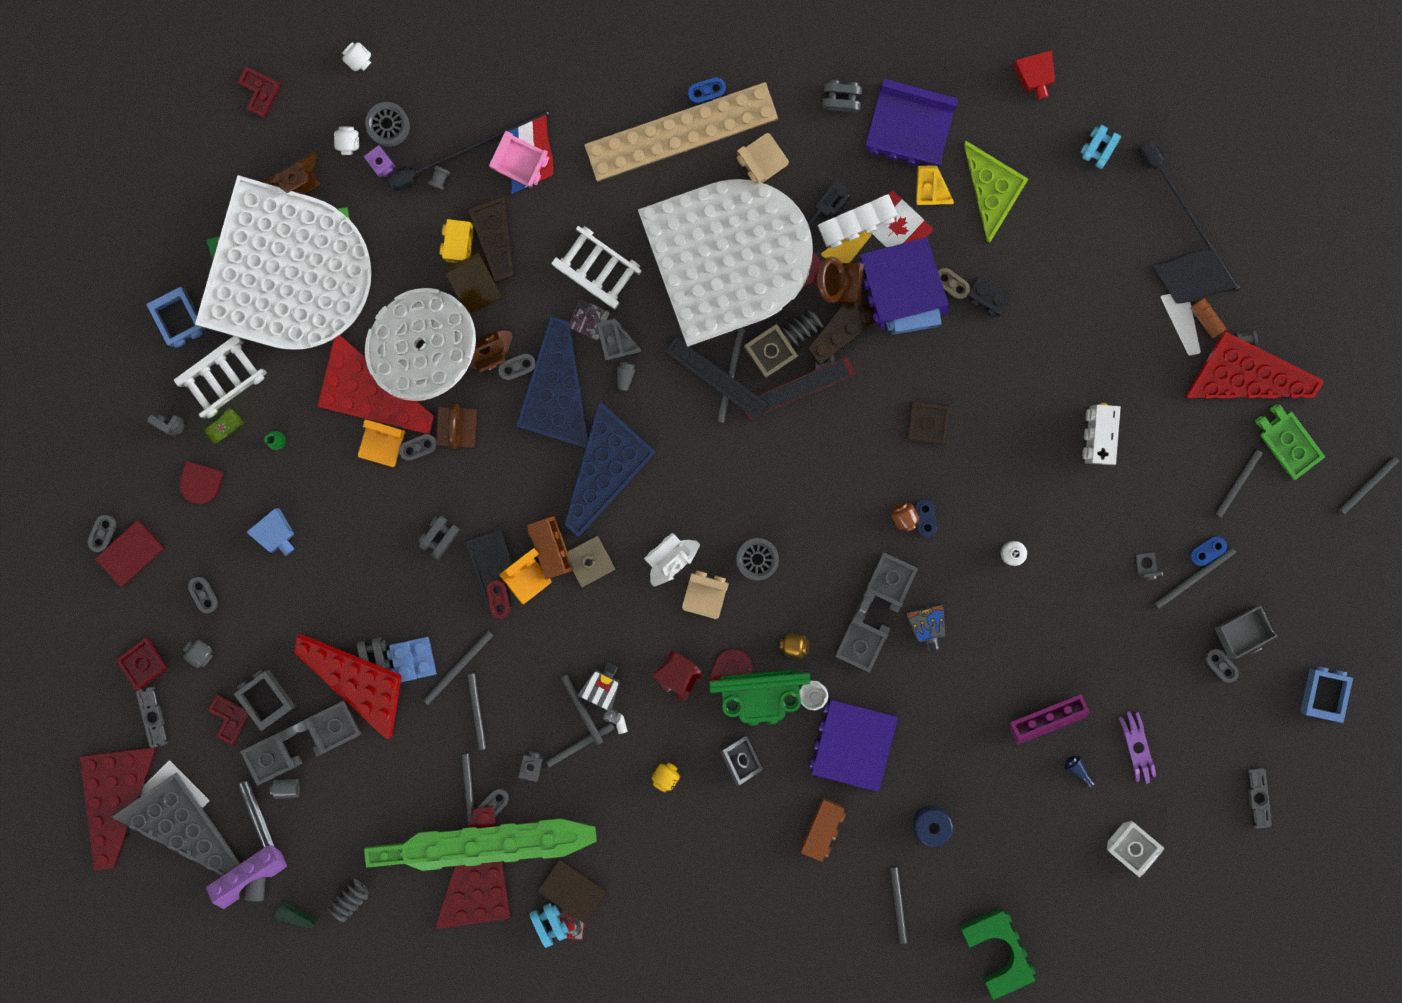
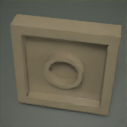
(590, 561)

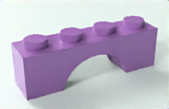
(263, 864)

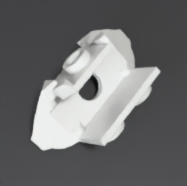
(670, 558)

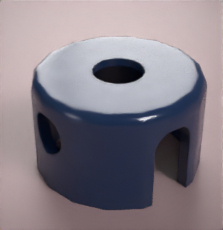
(929, 815)

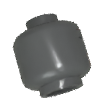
(197, 654)

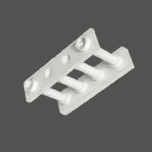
(595, 286)
(203, 368)

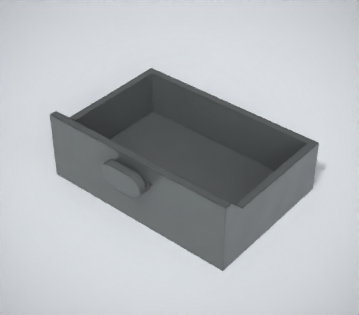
(1245, 632)

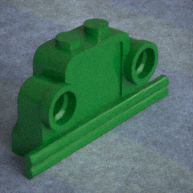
(760, 695)

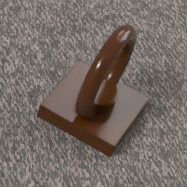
(842, 281)
(456, 427)

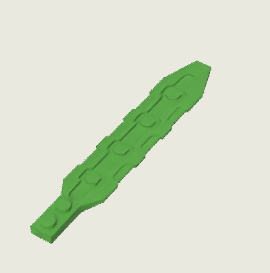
(484, 845)

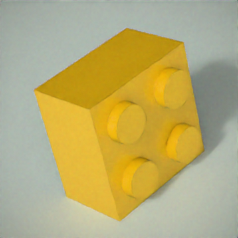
(457, 241)

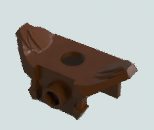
(297, 177)
(499, 345)

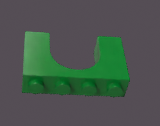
(1017, 971)

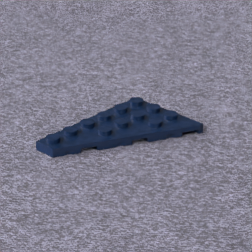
(554, 394)
(608, 465)

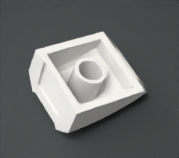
(1134, 847)

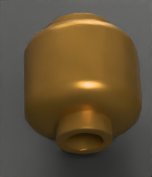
(794, 646)

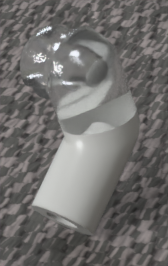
(616, 718)

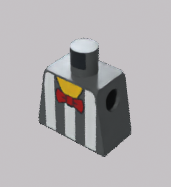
(601, 687)

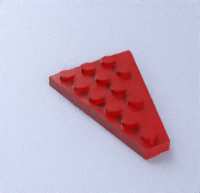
(1248, 371)
(353, 391)
(363, 685)

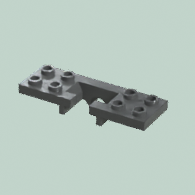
(890, 582)
(327, 729)

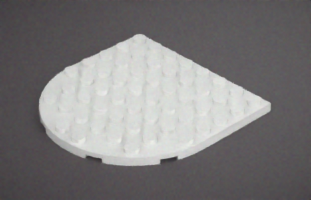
(728, 254)
(285, 270)

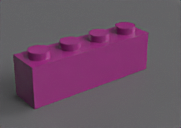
(1049, 719)

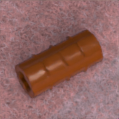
(1208, 318)

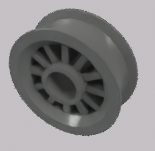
(385, 107)
(772, 551)

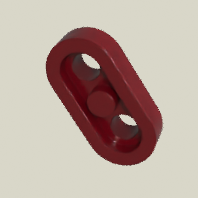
(498, 599)

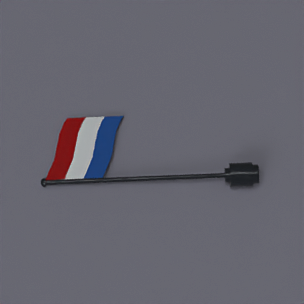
(531, 131)

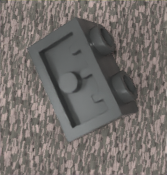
(172, 427)

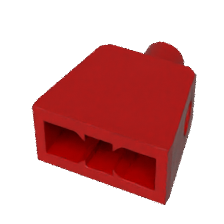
(1036, 73)

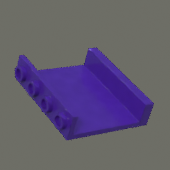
(910, 124)
(903, 281)
(853, 745)

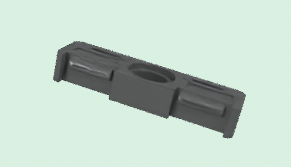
(154, 730)
(1261, 810)

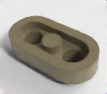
(953, 282)

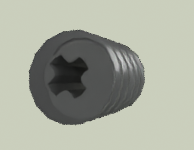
(802, 327)
(350, 900)

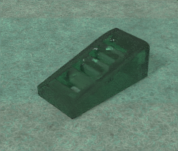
(294, 916)

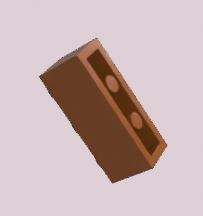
(550, 547)
(823, 830)

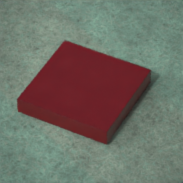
(142, 664)

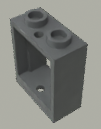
(287, 703)

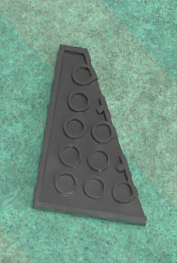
(179, 822)

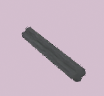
(255, 813)

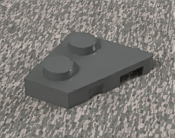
(615, 340)

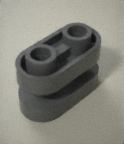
(850, 89)
(438, 526)
(378, 647)

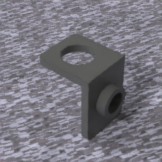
(1150, 573)

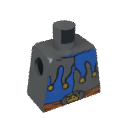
(927, 625)

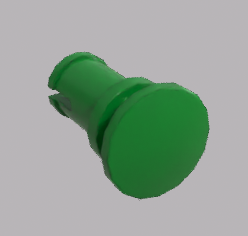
(275, 440)

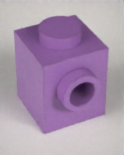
(380, 162)

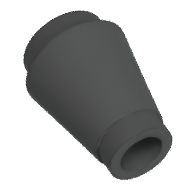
(625, 374)

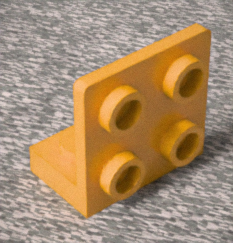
(381, 443)
(525, 577)

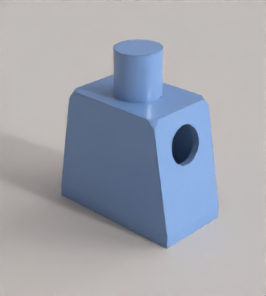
(273, 532)

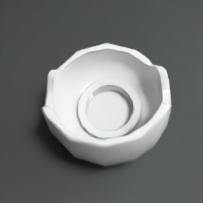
(813, 695)

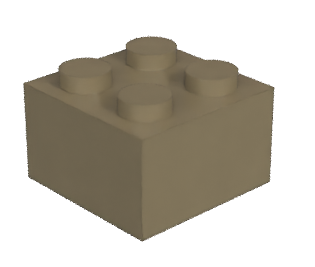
(770, 351)

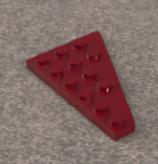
(109, 786)
(476, 891)

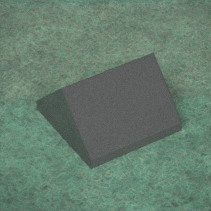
(741, 760)

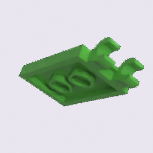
(1289, 442)

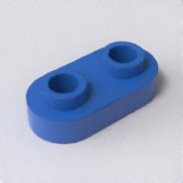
(706, 90)
(1208, 550)

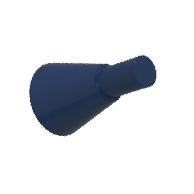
(1076, 767)

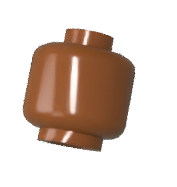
(905, 516)

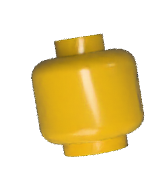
(665, 777)

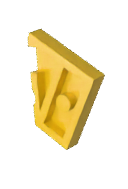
(931, 187)

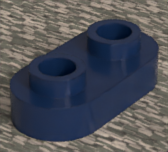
(926, 518)

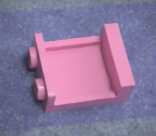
(519, 160)

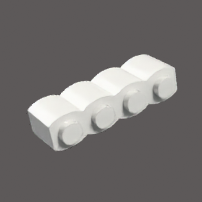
(857, 220)

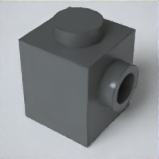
(531, 766)

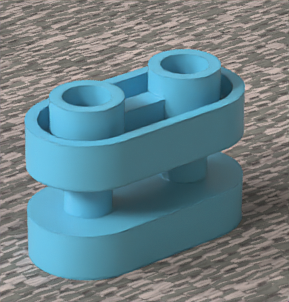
(1098, 135)
(550, 913)

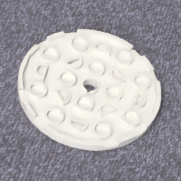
(442, 359)

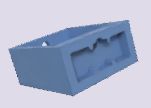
(166, 300)
(915, 322)
(1310, 692)

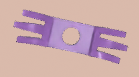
(1132, 737)

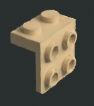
(762, 158)
(705, 594)

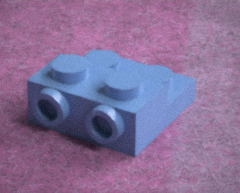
(412, 659)

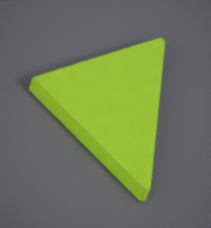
(994, 187)

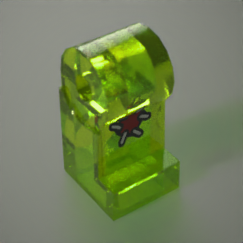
(224, 426)

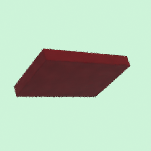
(130, 553)

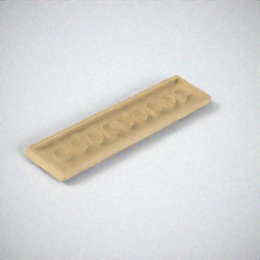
(681, 131)

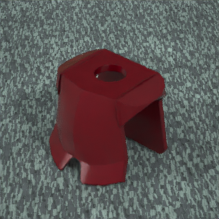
(678, 675)

